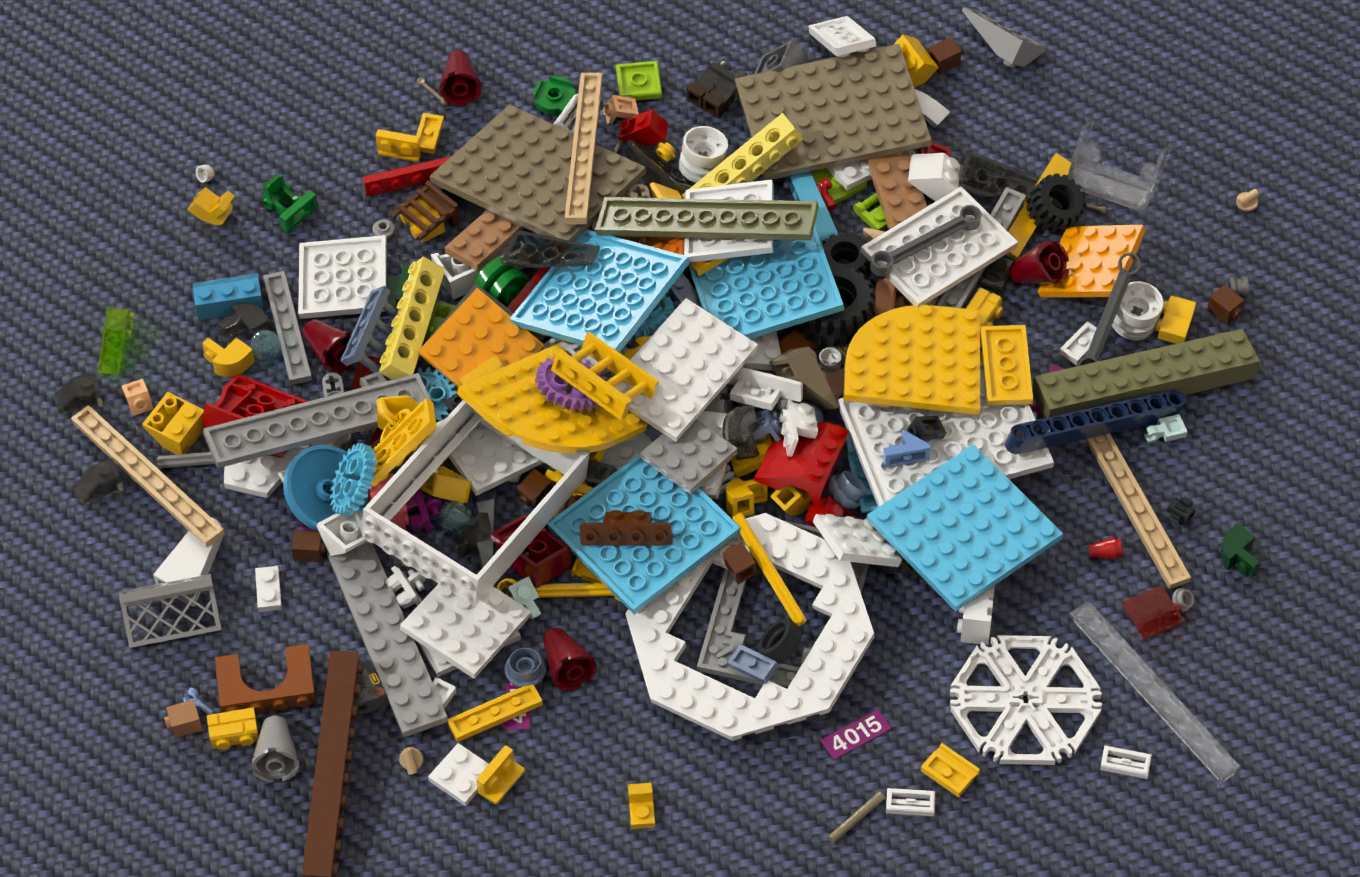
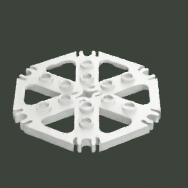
(1041, 703)

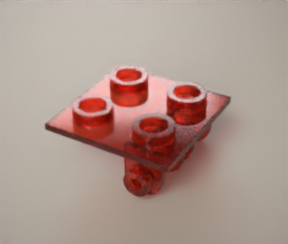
(1153, 612)

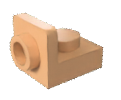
(620, 107)
(137, 397)

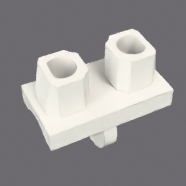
(409, 584)

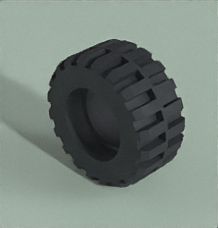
(843, 325)

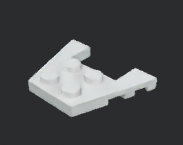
(258, 475)

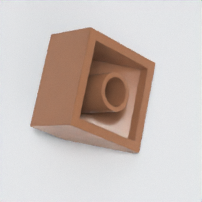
(888, 297)

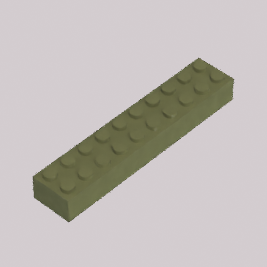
(1181, 367)

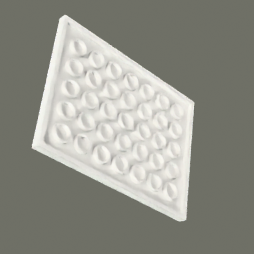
(879, 427)

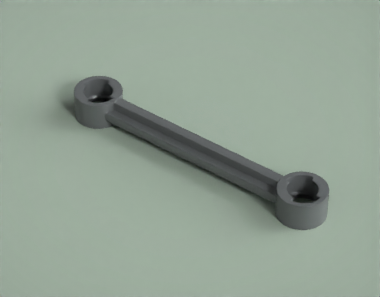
(925, 240)
(1110, 310)

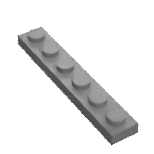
(287, 328)

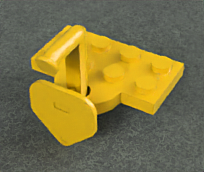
(404, 428)

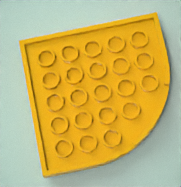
(917, 360)
(516, 408)

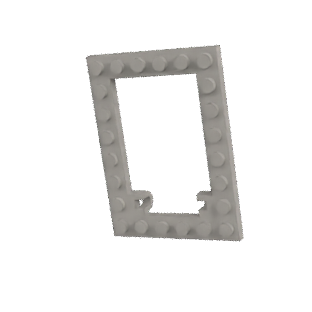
(722, 642)

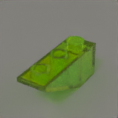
(115, 340)

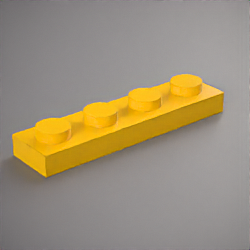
(494, 712)

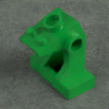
(278, 192)

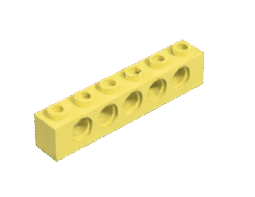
(754, 155)
(412, 319)

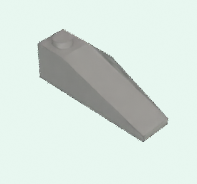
(1003, 41)

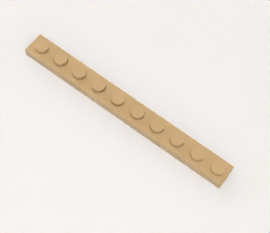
(583, 149)
(148, 476)
(1139, 511)

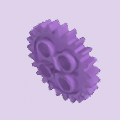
(556, 388)

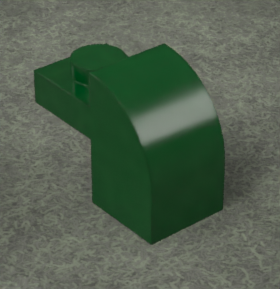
(1235, 551)

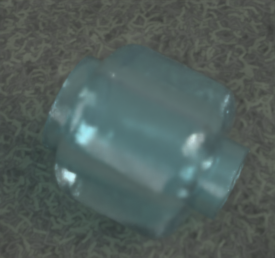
(265, 346)
(454, 515)

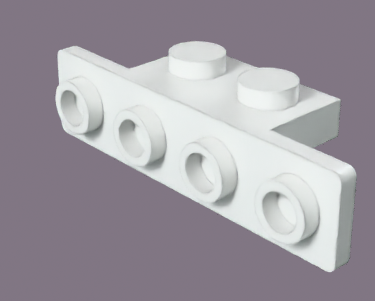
(763, 389)
(796, 420)

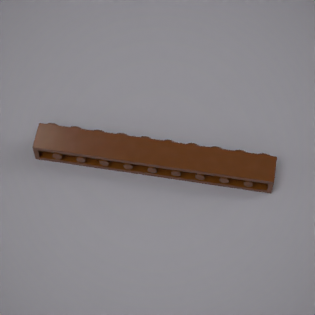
(332, 765)

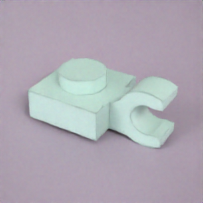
(1168, 428)
(524, 594)

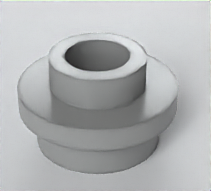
(388, 231)
(1184, 598)

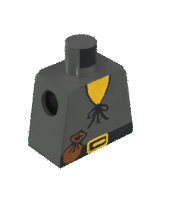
(372, 692)

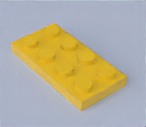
(1006, 365)

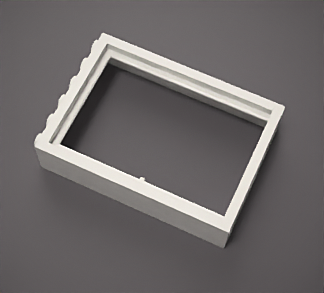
(416, 471)

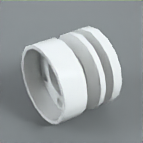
(702, 152)
(1138, 311)

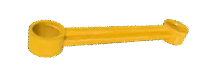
(564, 590)

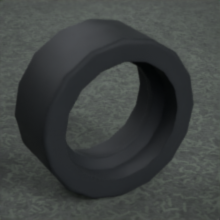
(780, 640)

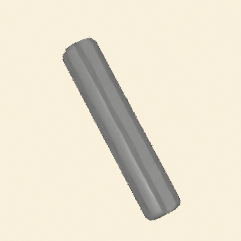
(185, 460)

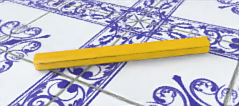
(769, 570)

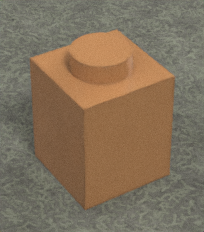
(183, 719)

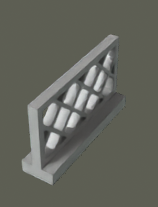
(161, 592)

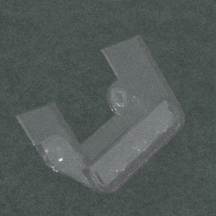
(1110, 182)

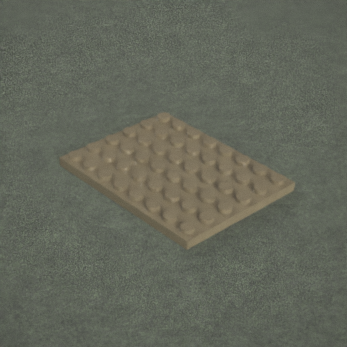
(840, 107)
(523, 170)

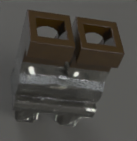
(715, 88)

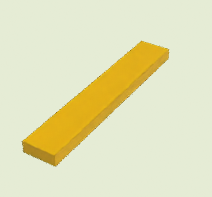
(1024, 226)

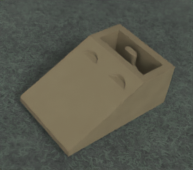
(802, 366)

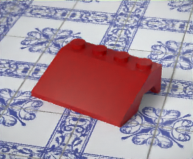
(246, 398)
(810, 464)

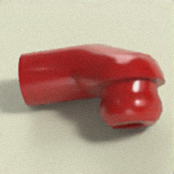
(823, 187)

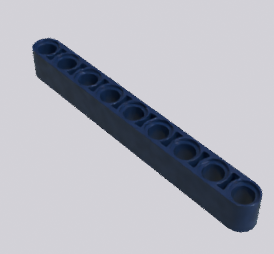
(1093, 422)

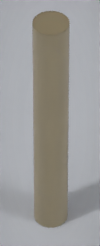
(856, 817)

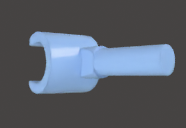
(192, 691)

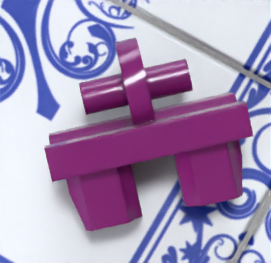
(422, 519)

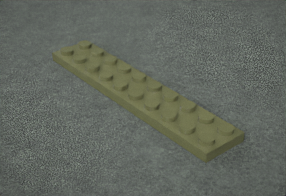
(707, 218)

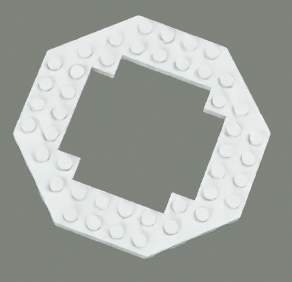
(820, 675)

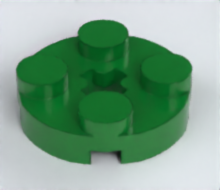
(549, 87)

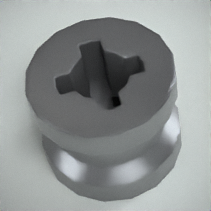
(1239, 285)

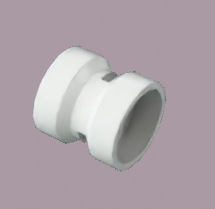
(830, 360)

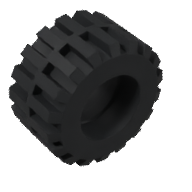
(1066, 193)
(847, 247)

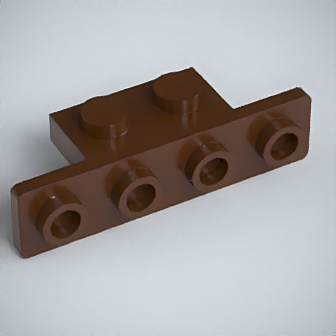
(626, 529)

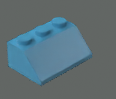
(218, 296)

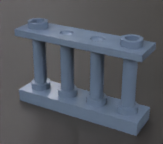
(363, 330)

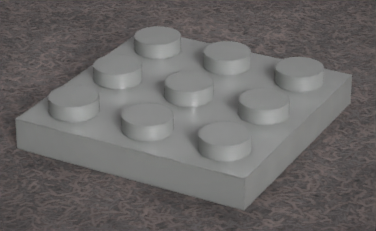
(690, 459)

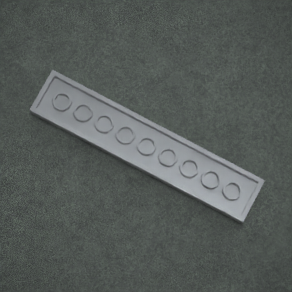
(305, 422)
(390, 649)

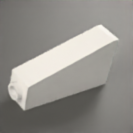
(187, 560)

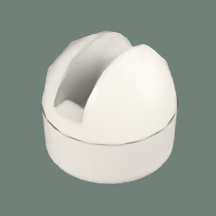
(205, 173)

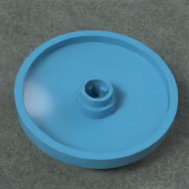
(309, 483)

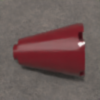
(459, 80)
(1041, 265)
(327, 344)
(567, 660)

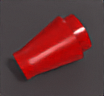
(1108, 549)

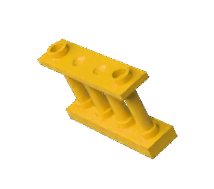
(595, 387)

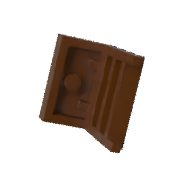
(437, 201)

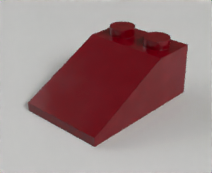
(542, 558)

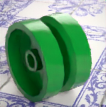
(501, 281)

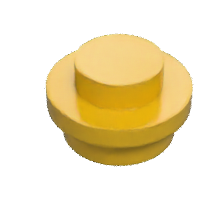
(666, 151)

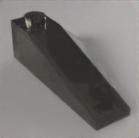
(657, 170)
(990, 178)
(538, 250)

